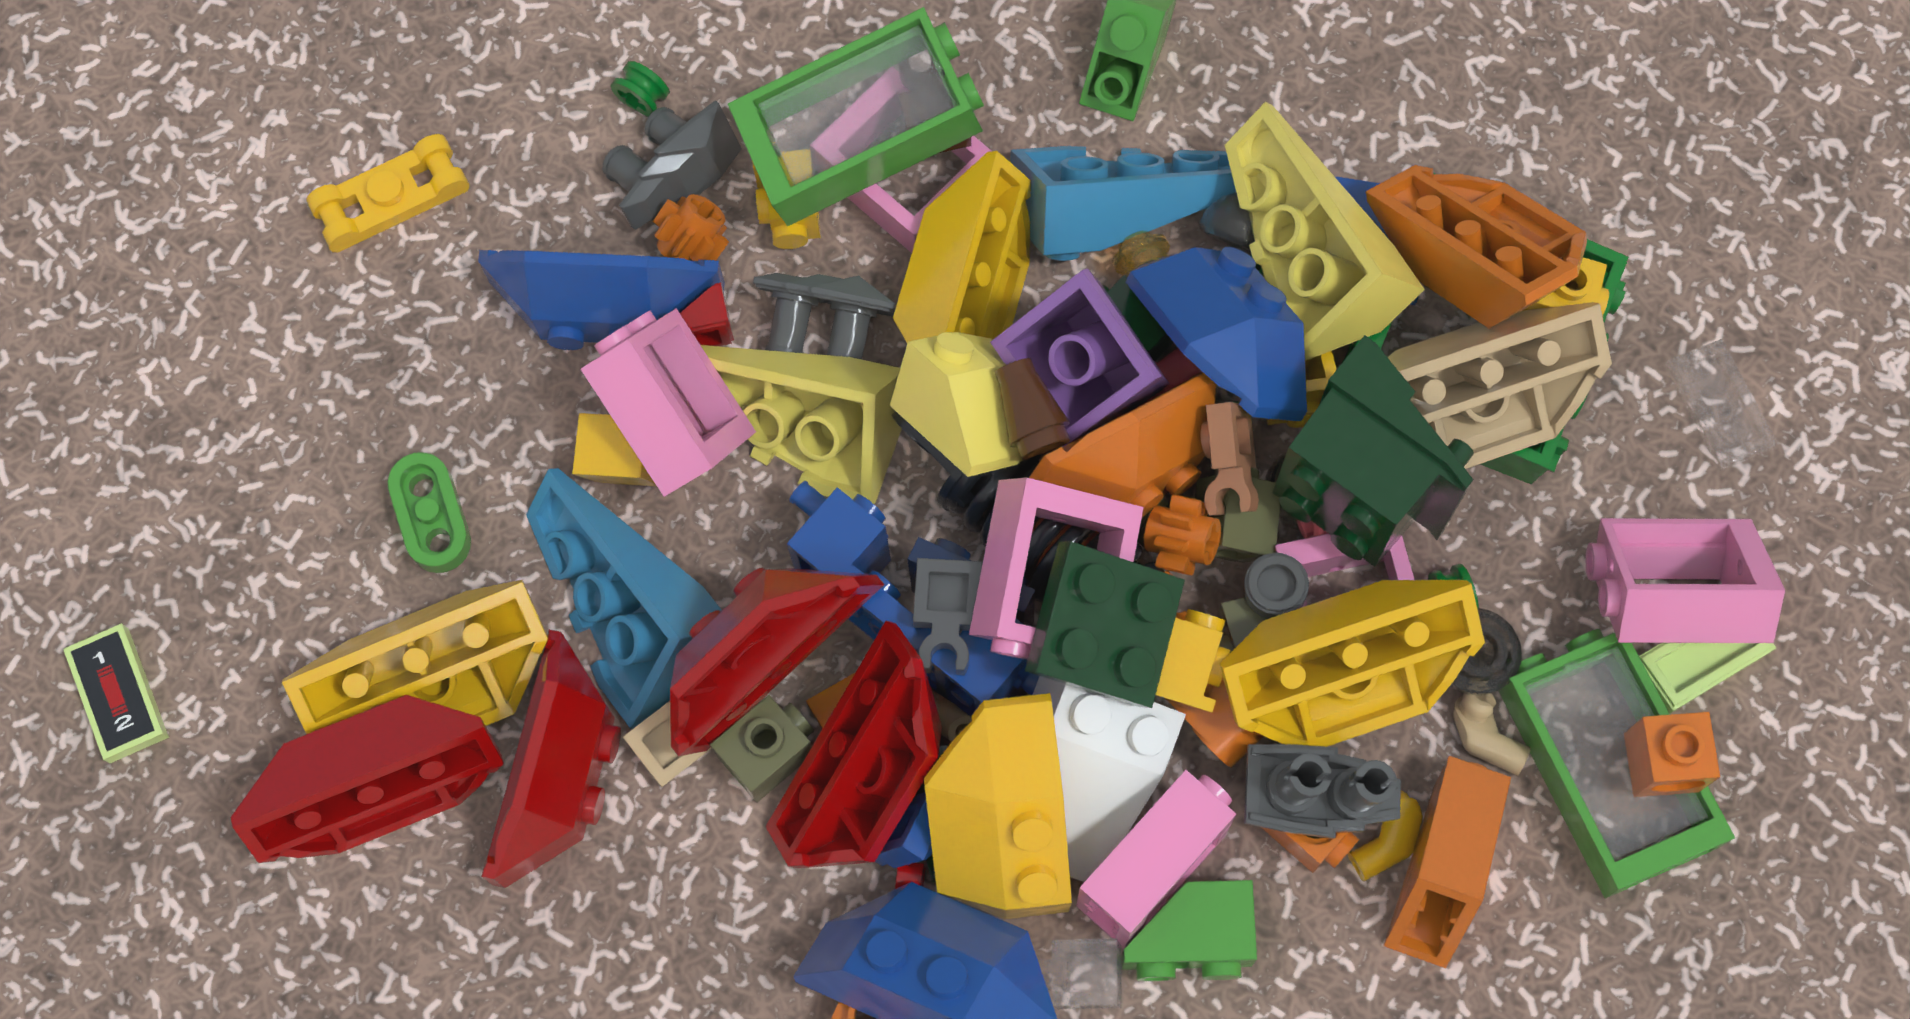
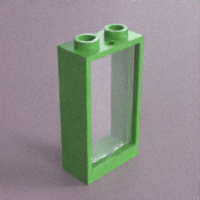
(857, 116)
(1576, 723)

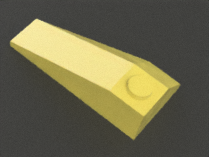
(1315, 238)
(955, 400)
(816, 414)

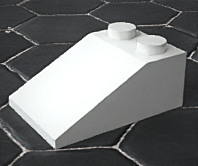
(1108, 766)

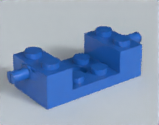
(851, 539)

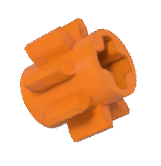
(691, 229)
(1182, 535)

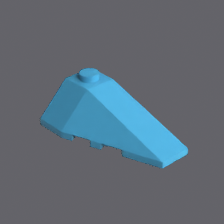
(1097, 203)
(622, 591)

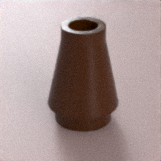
(1030, 411)

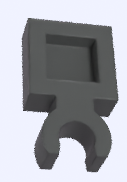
(946, 605)

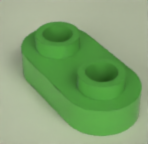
(429, 515)

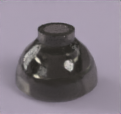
(1228, 222)
(1495, 660)

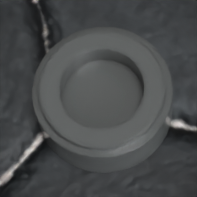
(1275, 585)

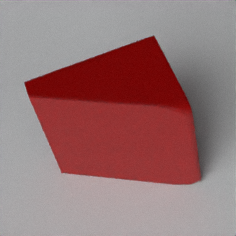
(710, 318)

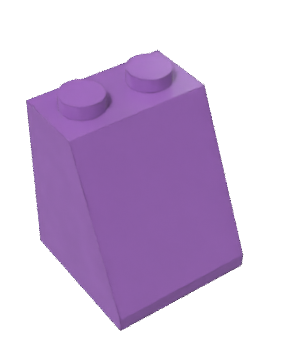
(1084, 354)

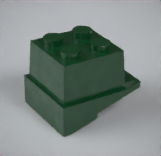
(1371, 461)

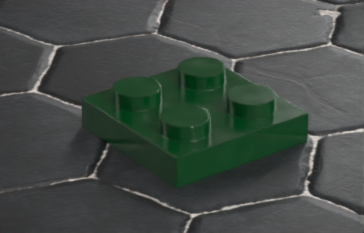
(1105, 624)

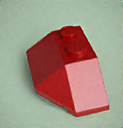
(755, 645)
(862, 762)
(555, 768)
(365, 779)

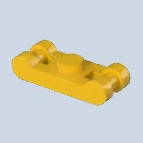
(387, 193)

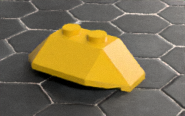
(969, 255)
(457, 653)
(1353, 661)
(1001, 812)

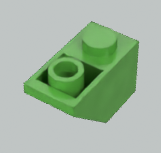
(1126, 55)
(1199, 927)

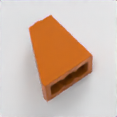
(1449, 862)

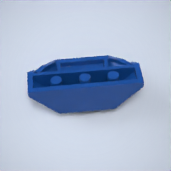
(593, 295)
(1229, 326)
(926, 960)

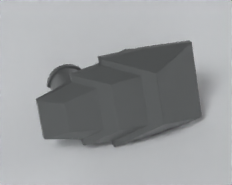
(684, 163)
(851, 298)
(1317, 790)

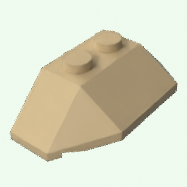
(1509, 381)

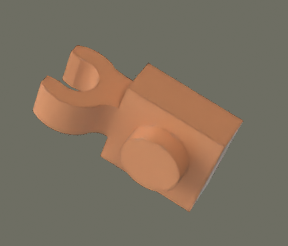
(1230, 445)

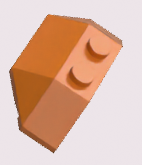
(1477, 240)
(1139, 453)

